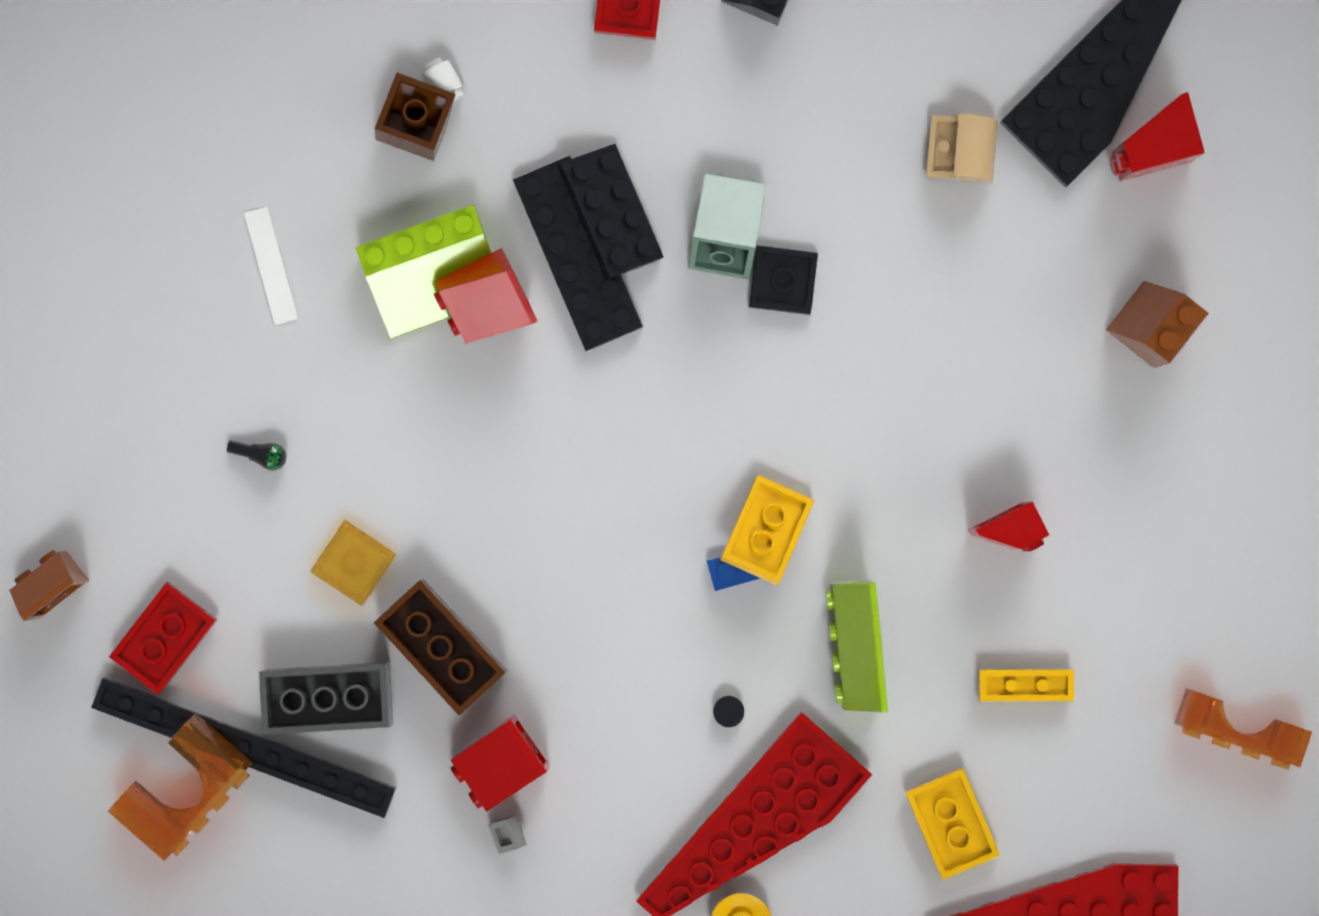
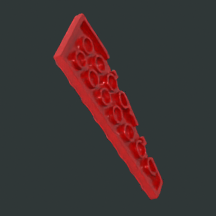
(778, 802)
(1108, 891)

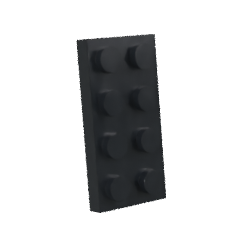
(610, 211)

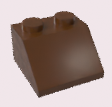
(414, 116)

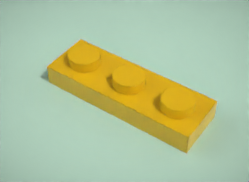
(1025, 685)

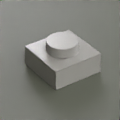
(507, 834)

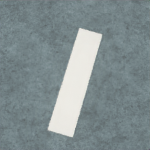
(270, 265)

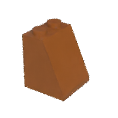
(1156, 323)

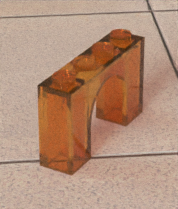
(166, 827)

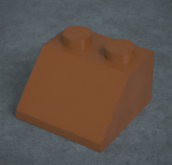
(47, 585)

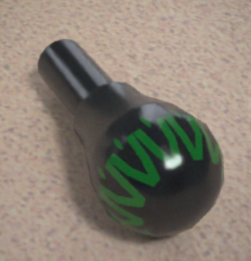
(268, 455)

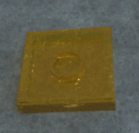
(353, 562)

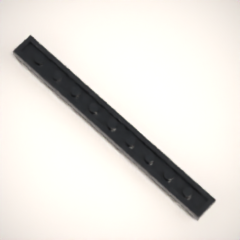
(264, 754)

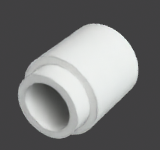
(443, 76)

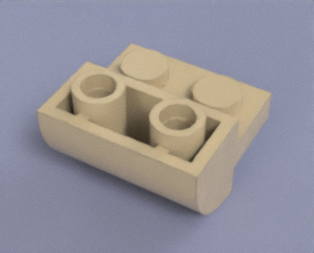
(962, 148)

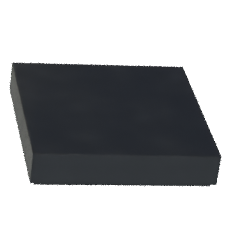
(783, 280)

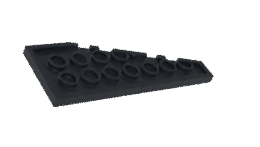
(1089, 91)

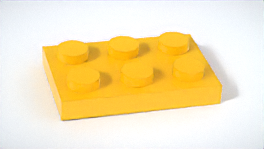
(767, 530)
(952, 823)

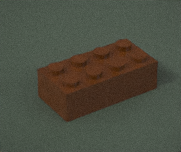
(440, 646)

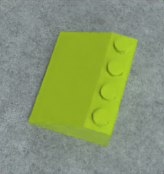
(408, 262)
(858, 646)

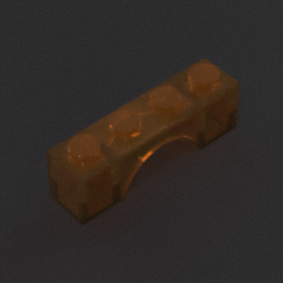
(1279, 740)

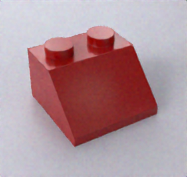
(1014, 528)

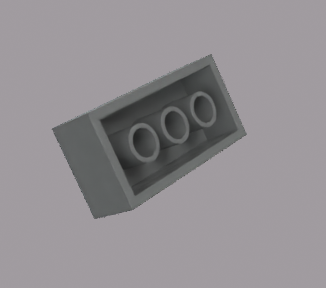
(326, 698)

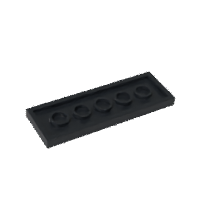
(597, 306)

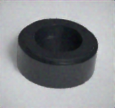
(728, 711)

